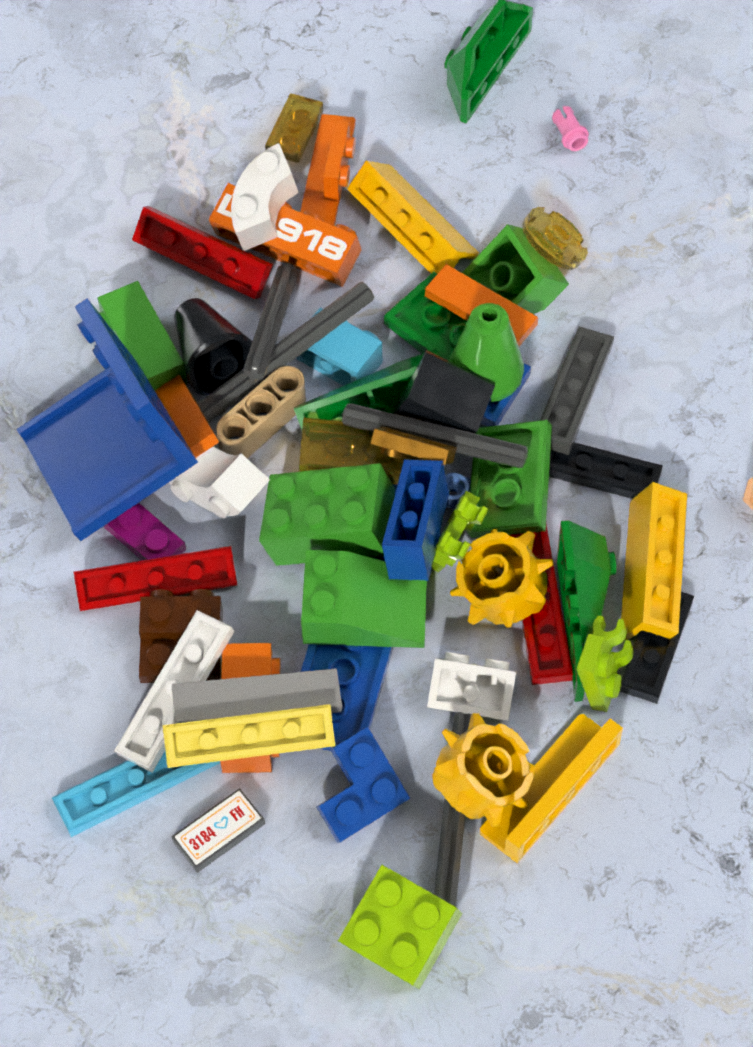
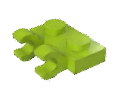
(463, 518)
(599, 665)

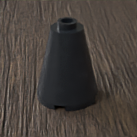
(209, 345)

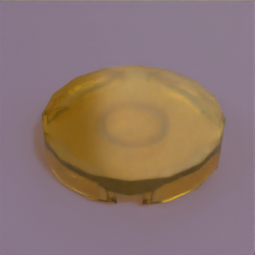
(554, 238)

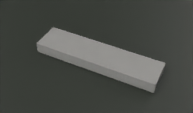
(255, 695)

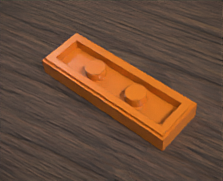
(462, 294)
(187, 415)

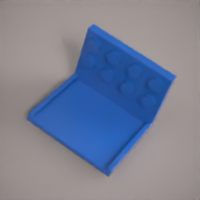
(106, 438)

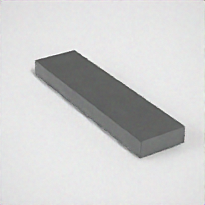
(576, 386)

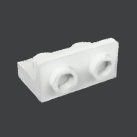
(472, 687)

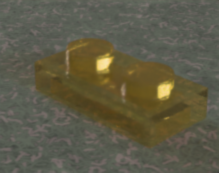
(295, 126)

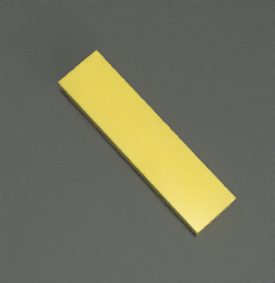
(248, 735)

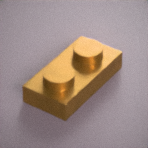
(397, 443)

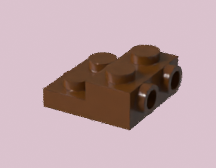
(163, 623)

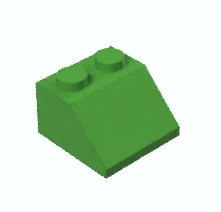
(517, 271)

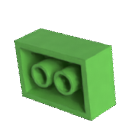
(326, 512)

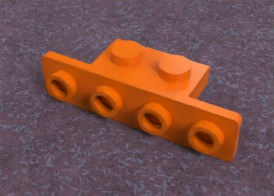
(329, 166)

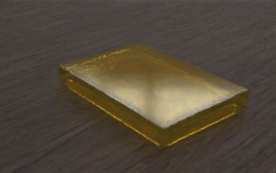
(335, 445)

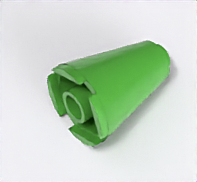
(490, 349)

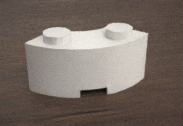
(259, 197)
(220, 482)

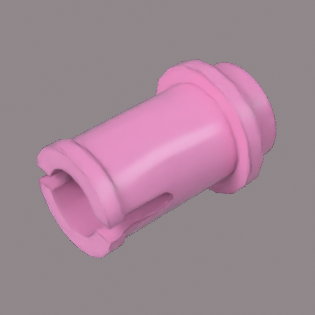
(573, 135)

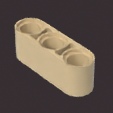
(265, 398)

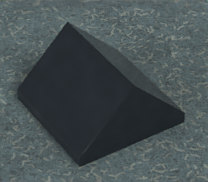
(445, 395)

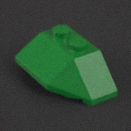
(485, 54)

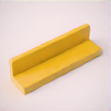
(409, 217)
(654, 562)
(554, 785)

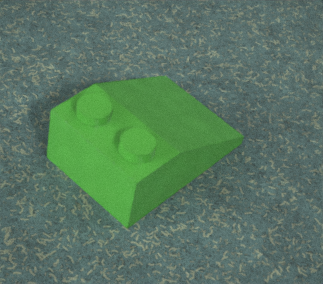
(357, 604)

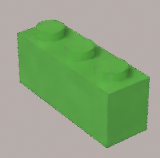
(142, 333)

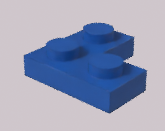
(372, 789)

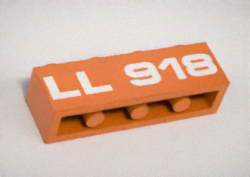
(300, 240)

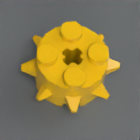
(502, 578)
(483, 770)

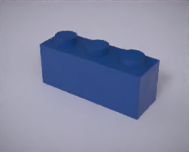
(415, 520)

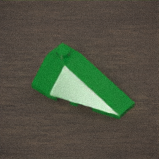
(376, 391)
(583, 579)

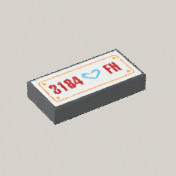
(218, 830)

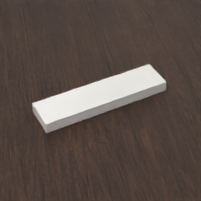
(189, 662)

